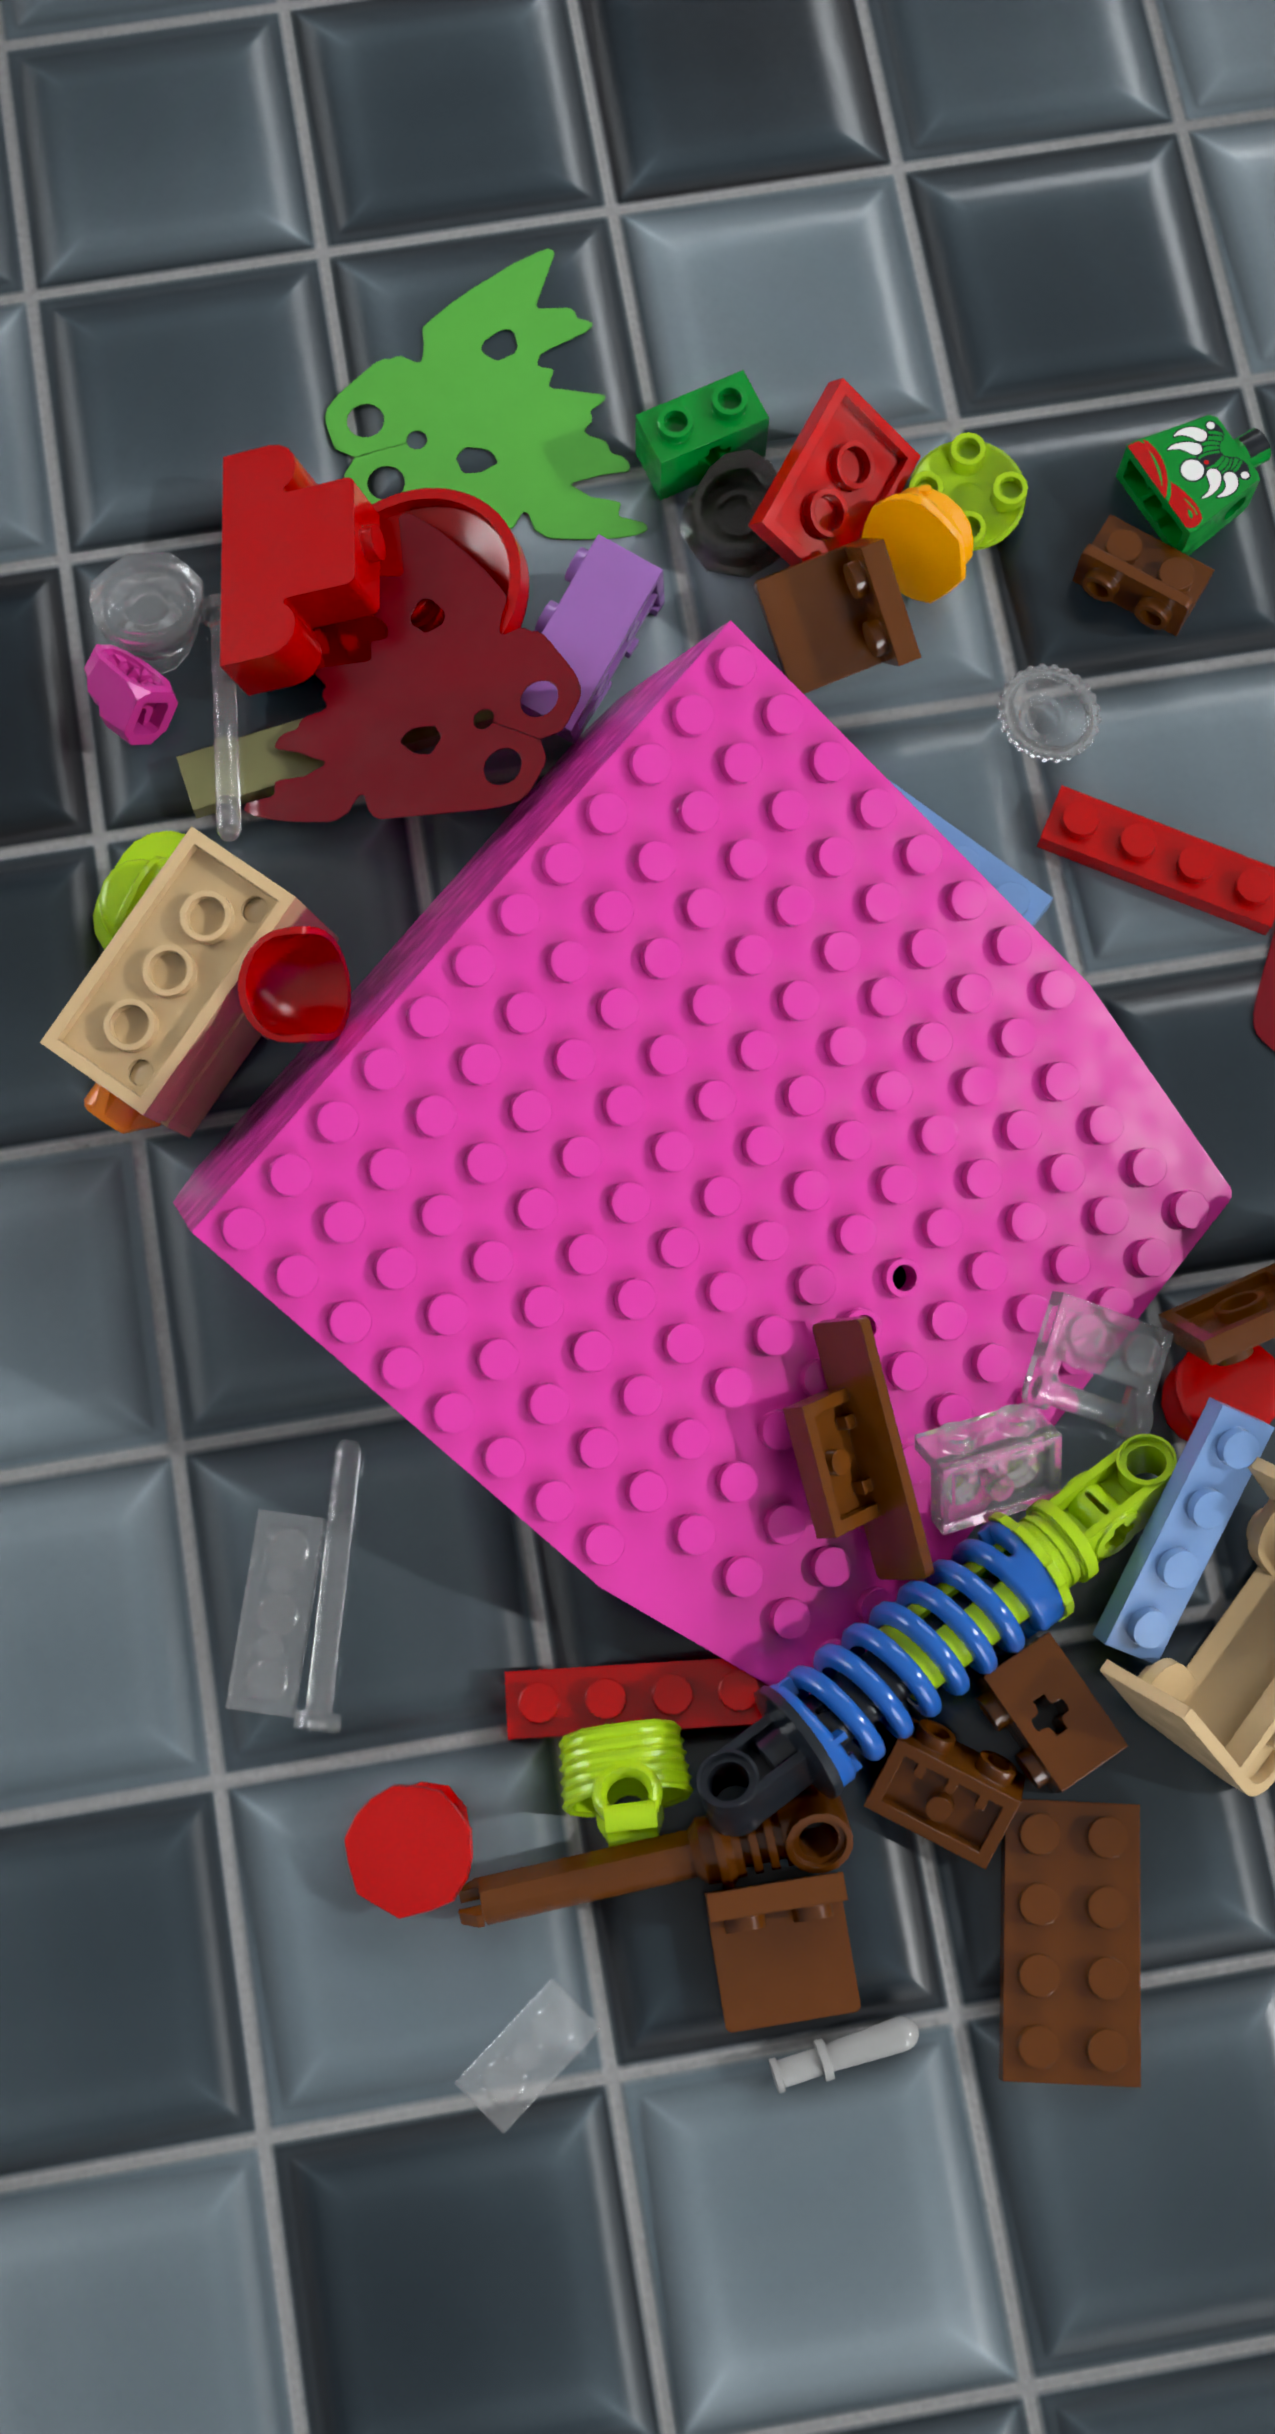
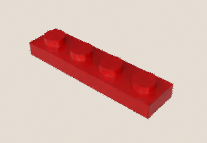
(1161, 859)
(575, 1698)

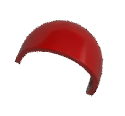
(296, 986)

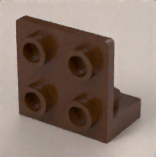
(837, 615)
(782, 1951)

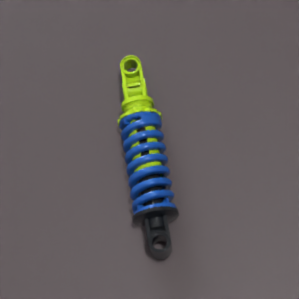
(986, 1595)

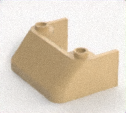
(1225, 1696)

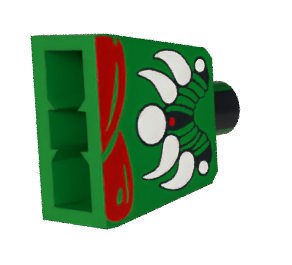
(1193, 479)

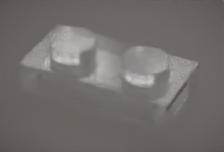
(527, 2055)

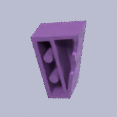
(595, 625)

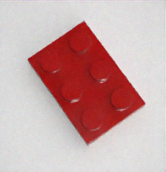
(832, 477)

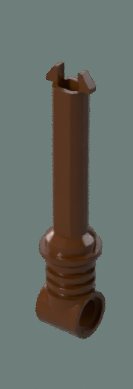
(665, 1860)

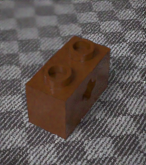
(1083, 1729)

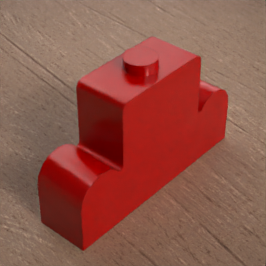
(290, 564)

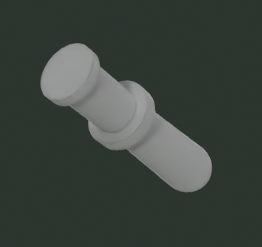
(866, 2045)

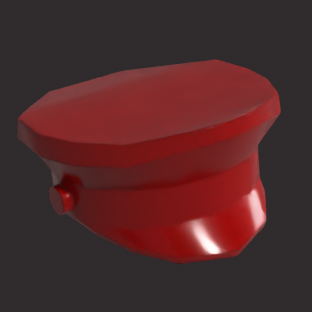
(410, 1848)

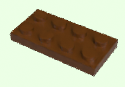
(1071, 1945)

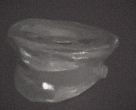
(149, 607)

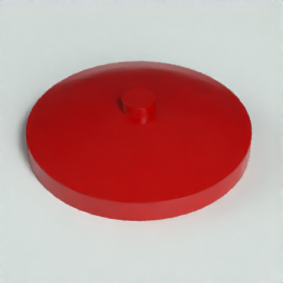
(471, 527)

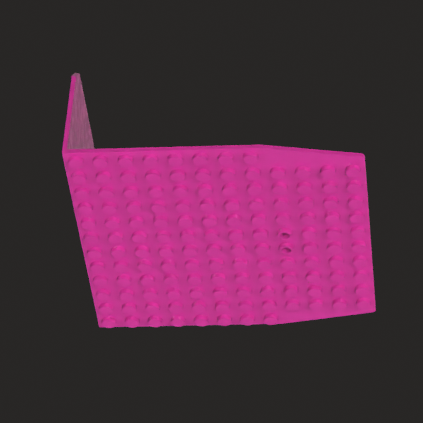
(666, 1101)

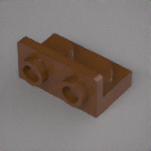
(1142, 575)
(948, 1792)

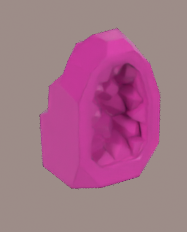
(130, 694)

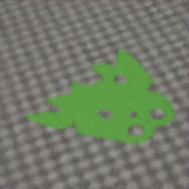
(490, 405)

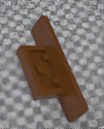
(854, 1454)

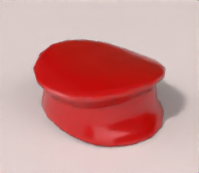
(1242, 1385)

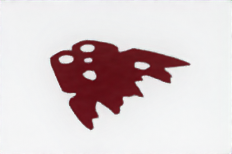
(426, 682)

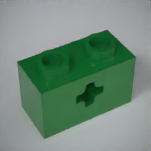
(696, 429)

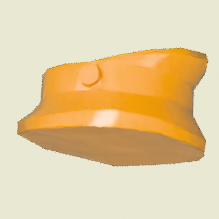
(925, 541)

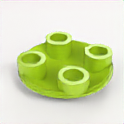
(980, 482)

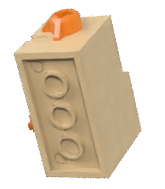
(162, 1002)

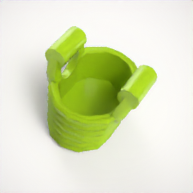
(622, 1761)

